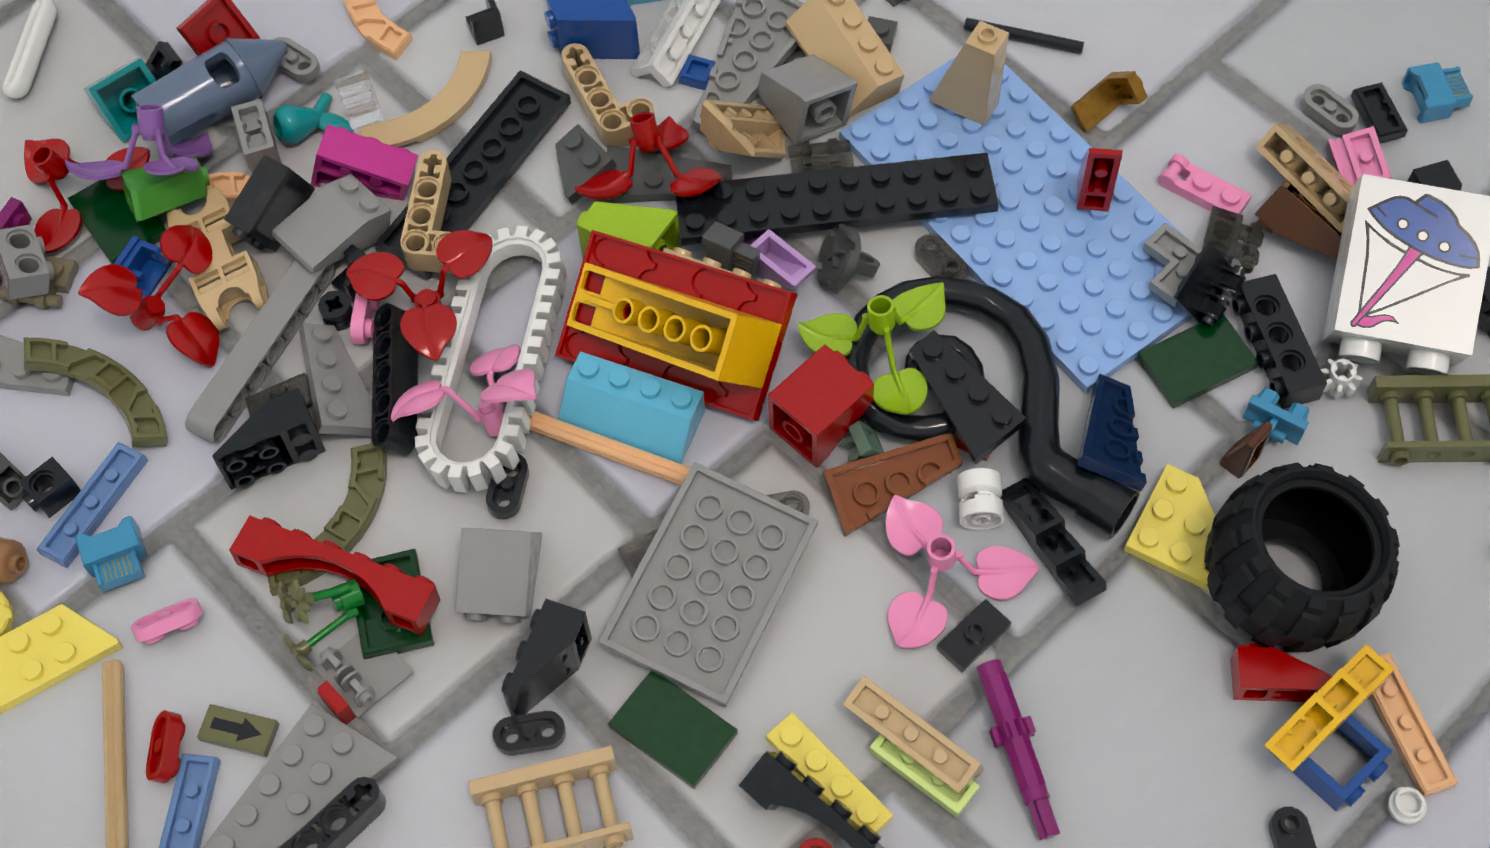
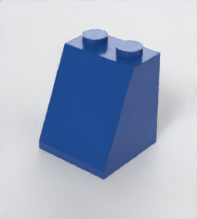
(602, 26)

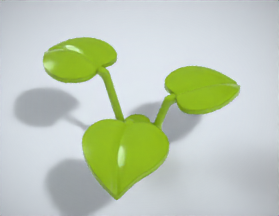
(918, 308)

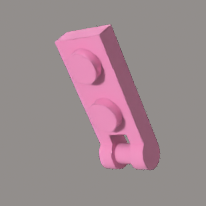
(1202, 186)

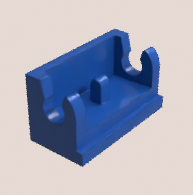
(145, 263)

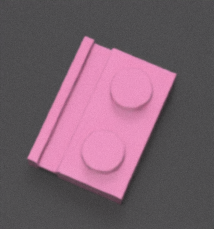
(1358, 155)

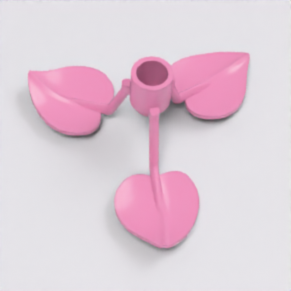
(510, 387)
(916, 525)

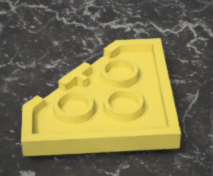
(1175, 527)

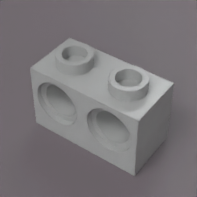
(255, 132)
(23, 263)

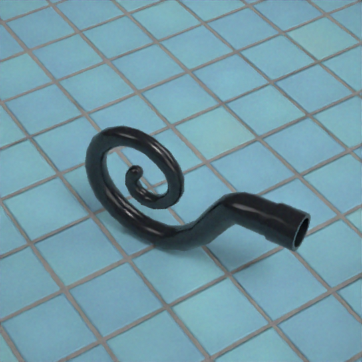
(1050, 469)

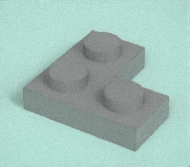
(1176, 254)

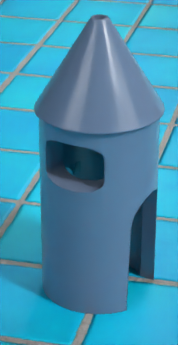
(212, 84)

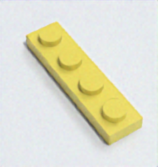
(820, 763)

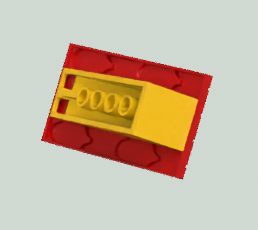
(678, 322)

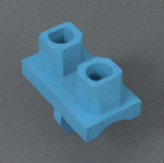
(1286, 424)

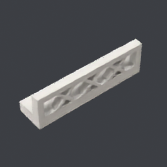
(673, 39)

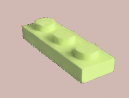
(922, 778)

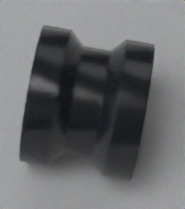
(338, 317)

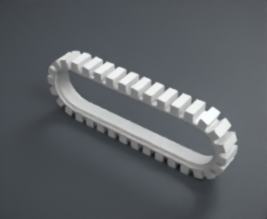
(532, 355)

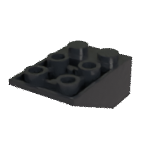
(270, 441)
(548, 656)

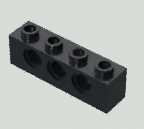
(1268, 297)

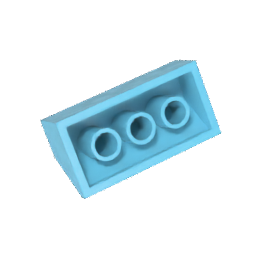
(632, 406)

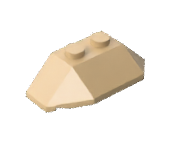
(742, 129)

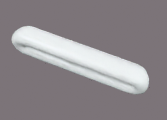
(29, 49)

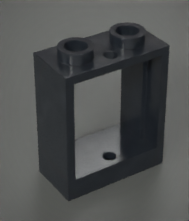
(266, 201)

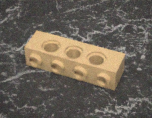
(1307, 171)

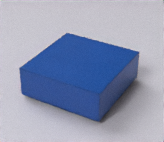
(696, 72)

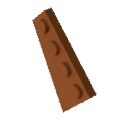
(867, 486)

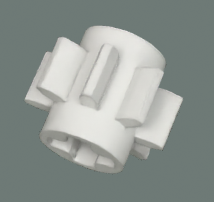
(1341, 377)

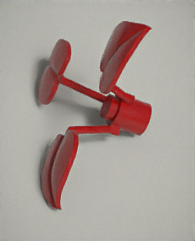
(649, 139)
(46, 163)
(115, 291)
(430, 324)

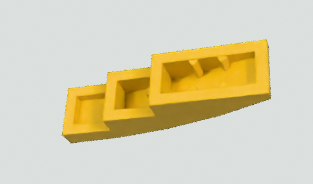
(1329, 707)

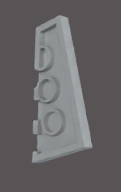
(335, 386)

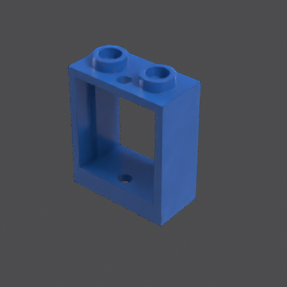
(1331, 790)

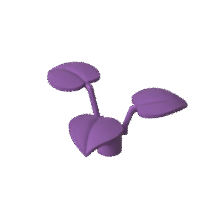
(151, 128)

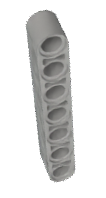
(257, 351)

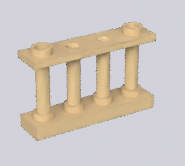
(561, 775)

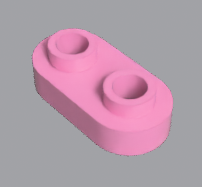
(362, 320)
(155, 625)

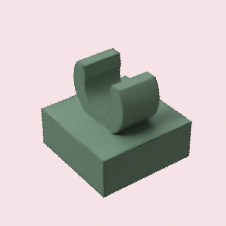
(864, 439)

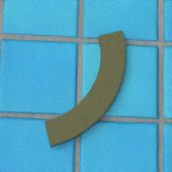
(107, 377)
(356, 513)

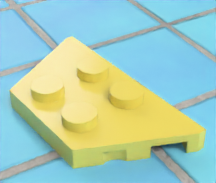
(48, 653)

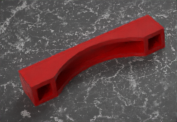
(274, 550)

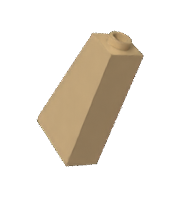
(975, 76)

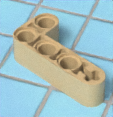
(597, 100)
(432, 180)

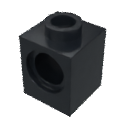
(45, 476)

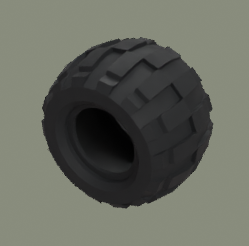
(1330, 521)

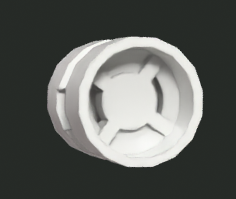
(980, 499)

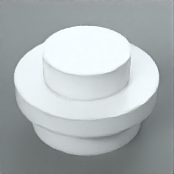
(1407, 805)

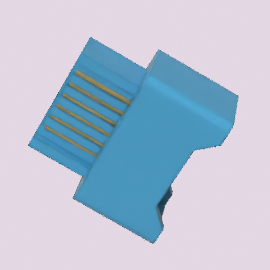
(1436, 90)
(114, 554)

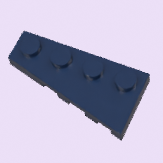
(1110, 436)

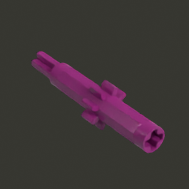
(1014, 734)

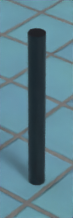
(1032, 36)

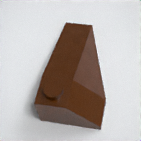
(1298, 220)

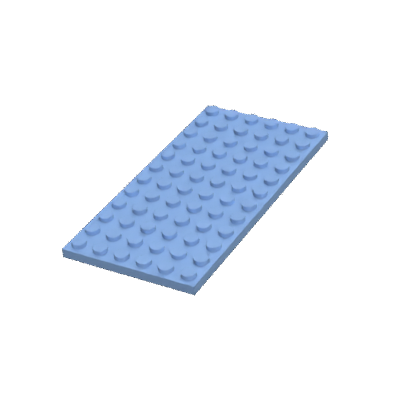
(1067, 265)

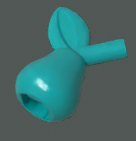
(296, 123)

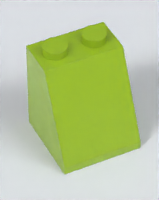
(639, 224)

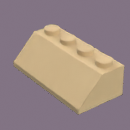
(848, 42)

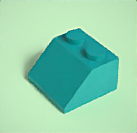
(113, 96)

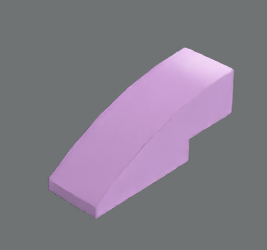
(780, 261)

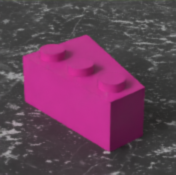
(376, 165)

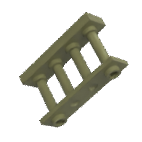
(1424, 391)

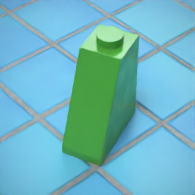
(155, 194)

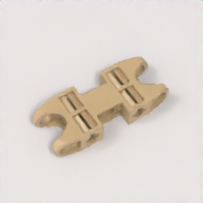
(230, 275)

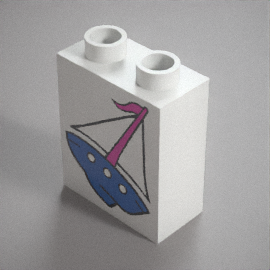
(1409, 274)

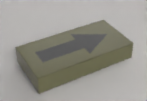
(238, 730)

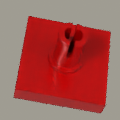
(213, 23)

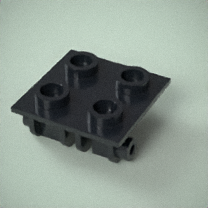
(1205, 284)

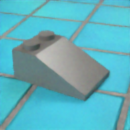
(332, 221)

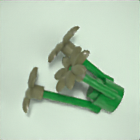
(343, 597)

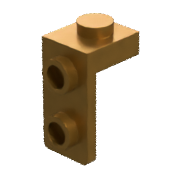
(1106, 96)

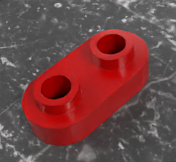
(164, 747)

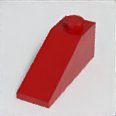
(1097, 178)
(1273, 675)

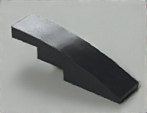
(1052, 542)

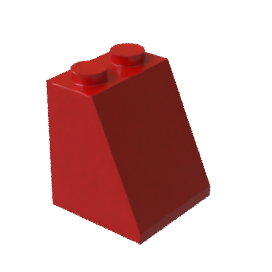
(819, 404)

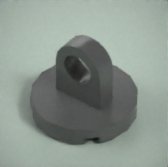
(843, 257)

